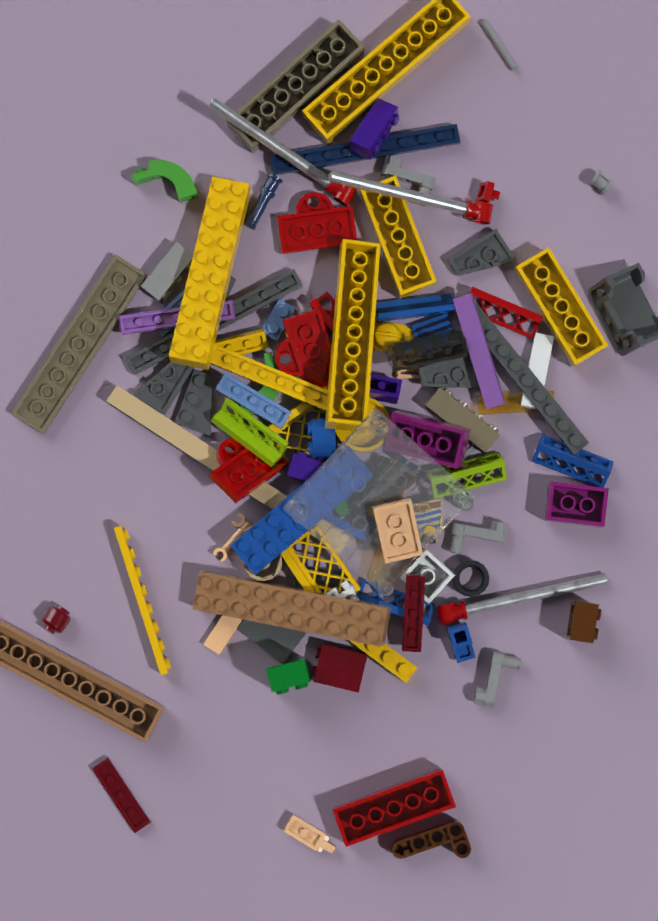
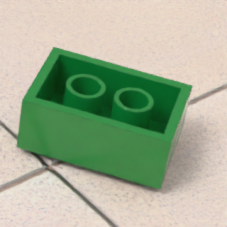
(288, 675)

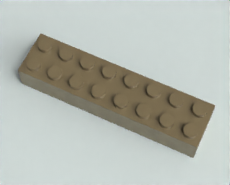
(299, 82)

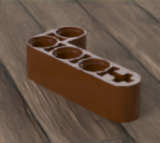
(429, 843)

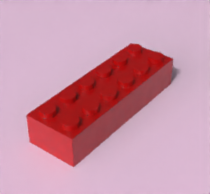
(393, 807)

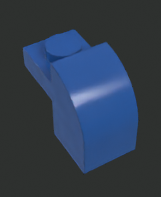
(461, 642)

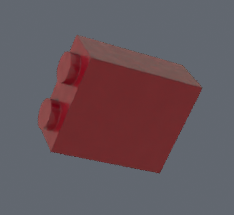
(339, 667)

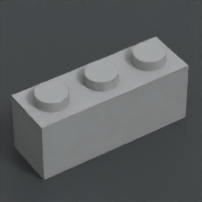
(168, 273)

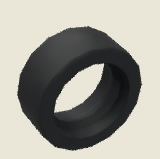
(485, 578)

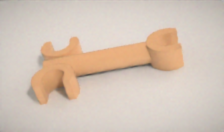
(243, 527)

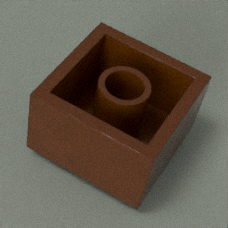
(583, 622)

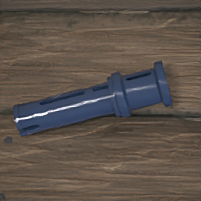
(266, 193)

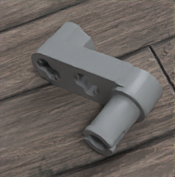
(392, 168)
(497, 533)
(487, 695)

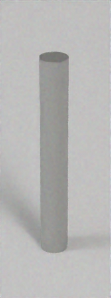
(499, 45)

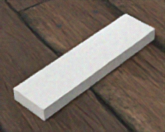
(539, 362)

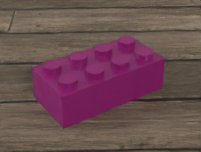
(439, 439)

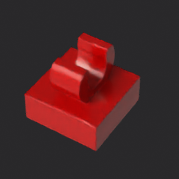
(487, 193)

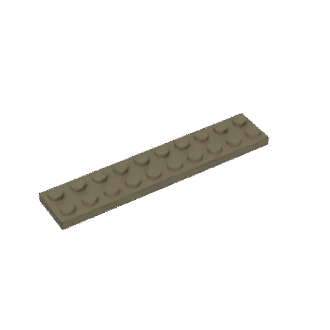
(79, 344)

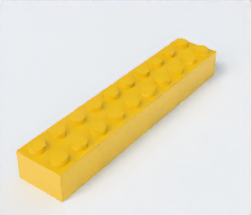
(385, 67)
(210, 273)
(352, 335)

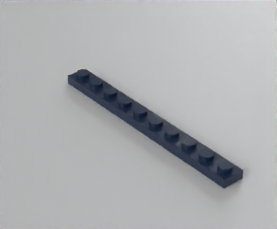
(394, 145)

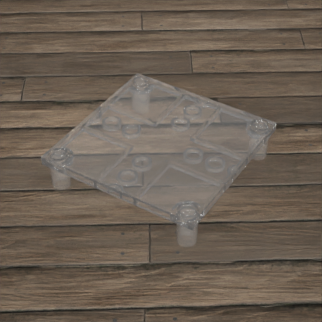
(369, 470)

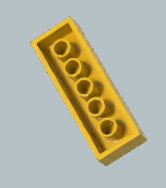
(399, 241)
(560, 307)

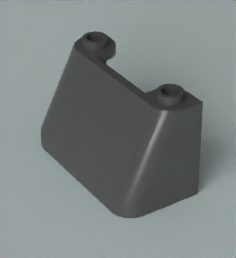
(625, 309)

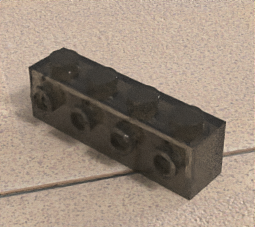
(426, 350)

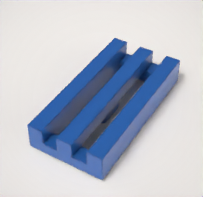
(447, 323)

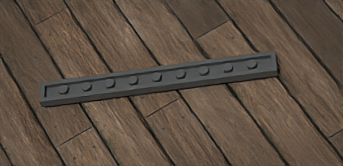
(243, 307)
(531, 386)

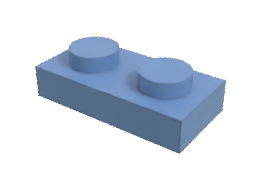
(274, 325)

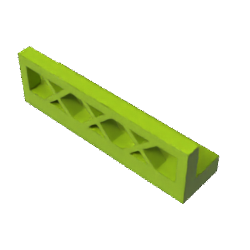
(248, 434)
(480, 465)

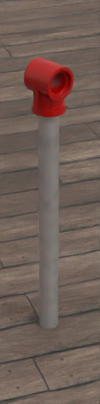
(341, 193)
(479, 211)
(452, 613)

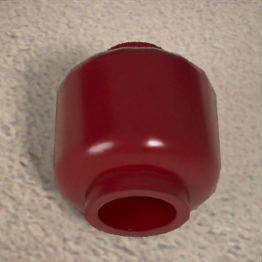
(56, 619)

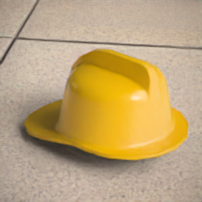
(387, 332)

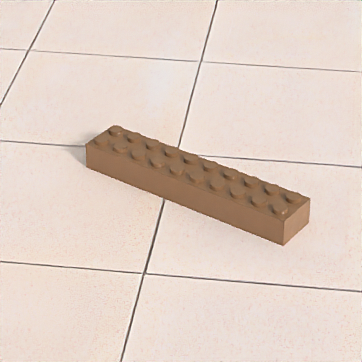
(292, 608)
(78, 683)

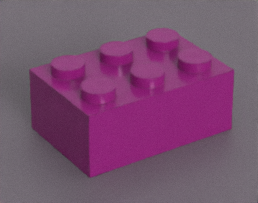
(576, 504)

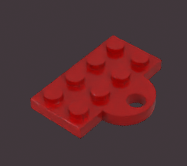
(316, 226)
(307, 347)
(242, 470)

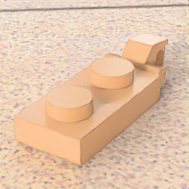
(308, 834)

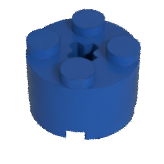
(323, 439)

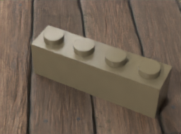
(456, 413)

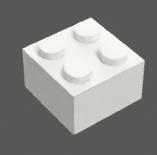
(436, 573)

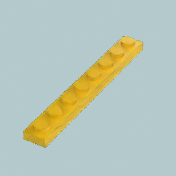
(269, 377)
(145, 608)

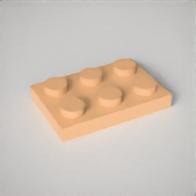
(397, 530)

